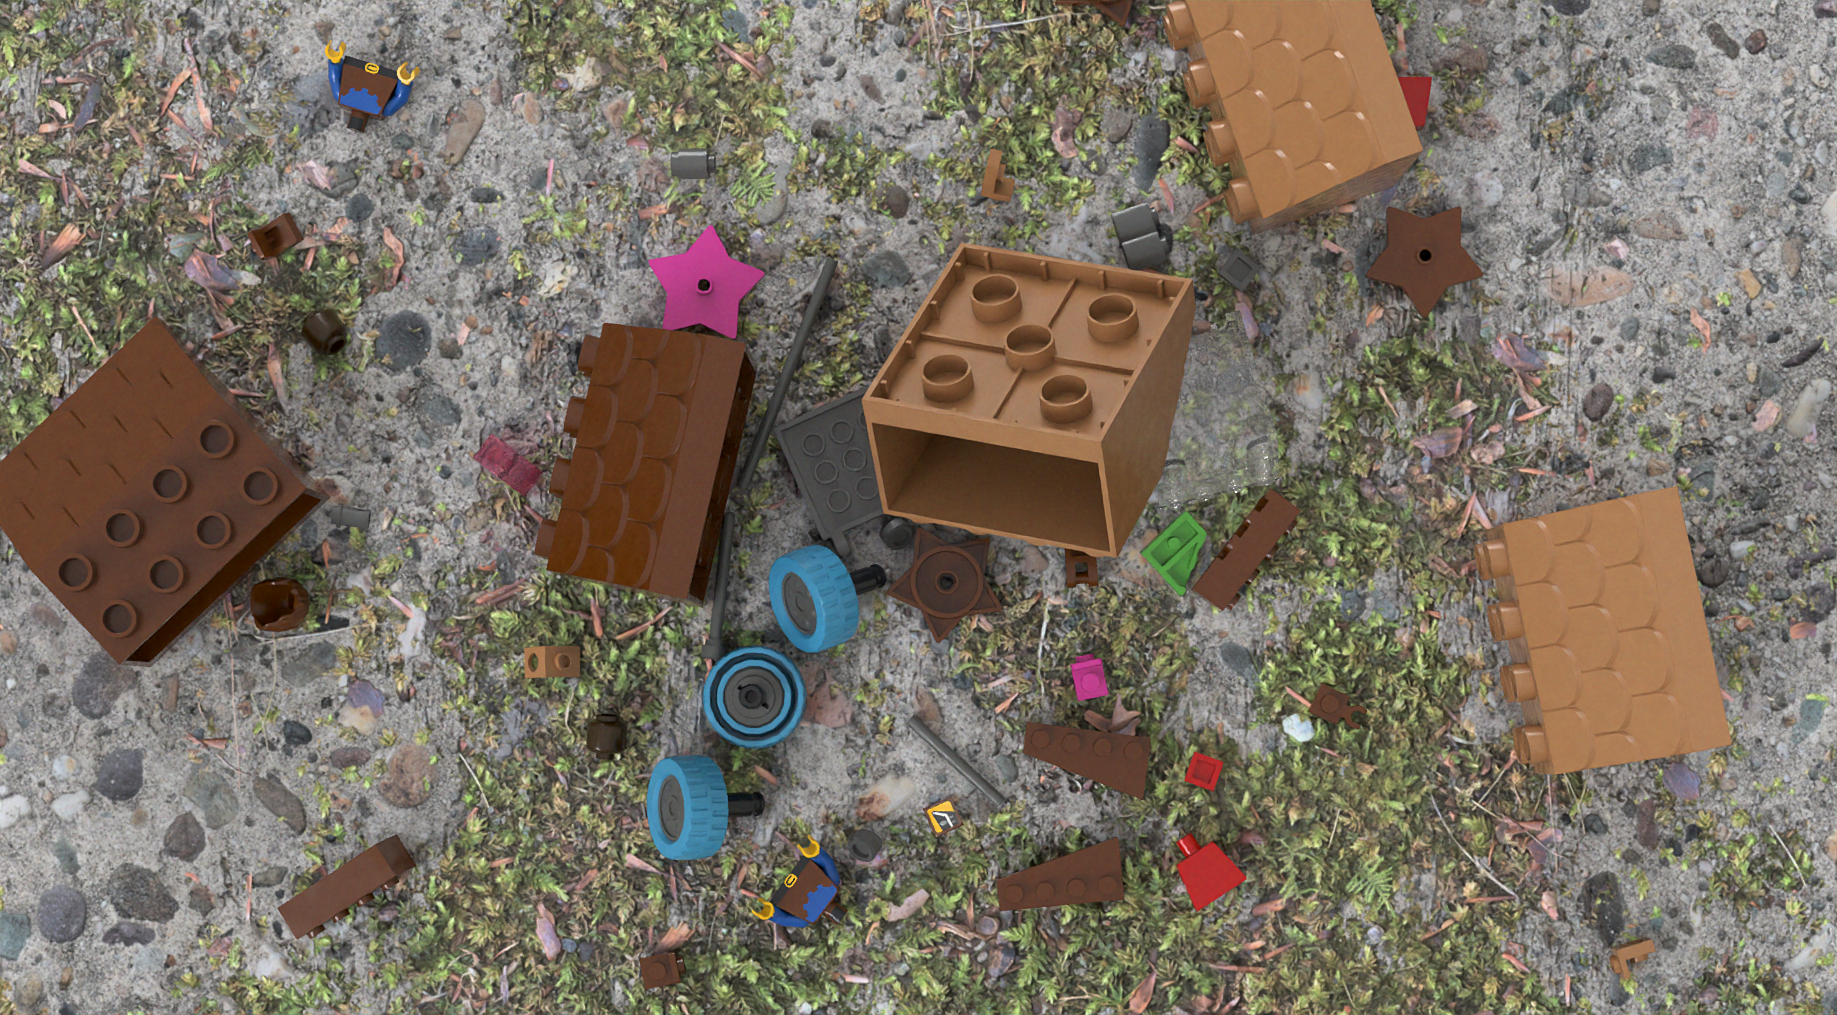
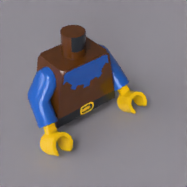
(367, 87)
(806, 891)

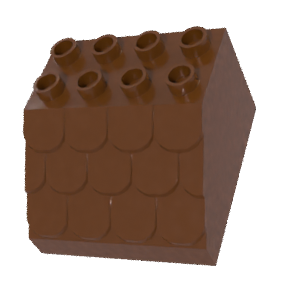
(649, 461)
(150, 496)

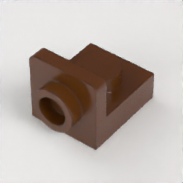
(662, 969)

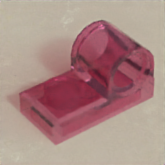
(508, 465)

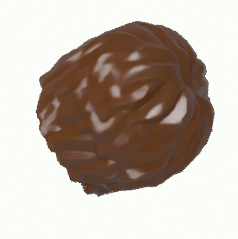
(279, 604)

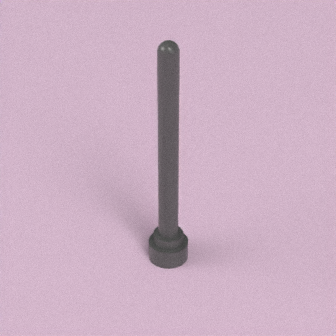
(713, 646)

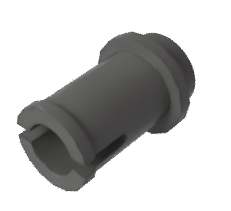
(350, 517)

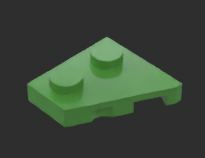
(1176, 551)

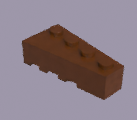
(1245, 550)
(1069, 879)

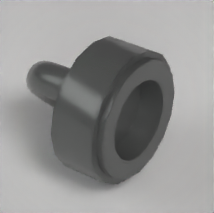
(896, 534)
(864, 845)

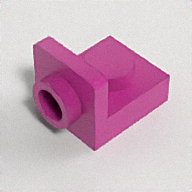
(1088, 677)

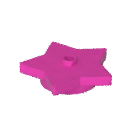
(712, 308)

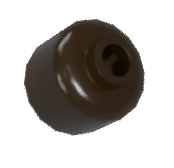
(324, 332)
(606, 736)

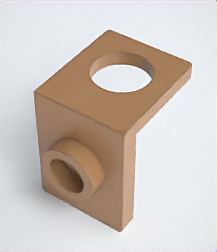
(553, 661)

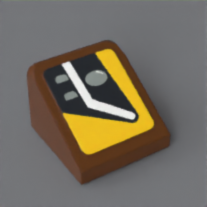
(943, 816)

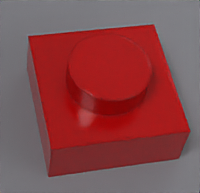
(1203, 771)

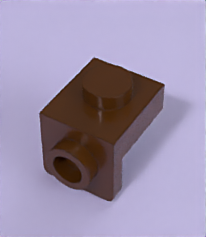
(275, 237)

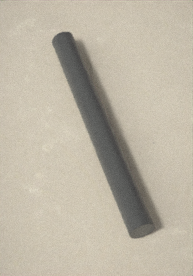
(955, 760)

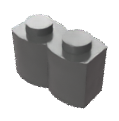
(1139, 237)

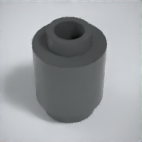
(692, 163)

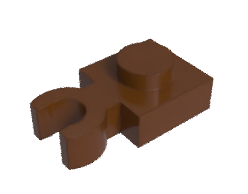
(1331, 705)

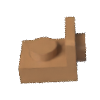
(994, 184)
(1633, 950)

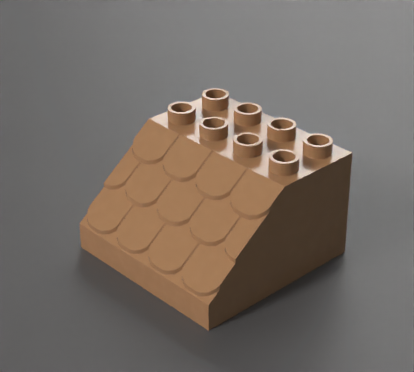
(1295, 103)
(1032, 398)
(1603, 634)

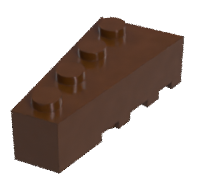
(1100, 756)
(347, 886)

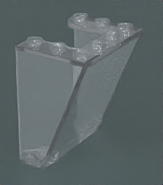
(1221, 422)

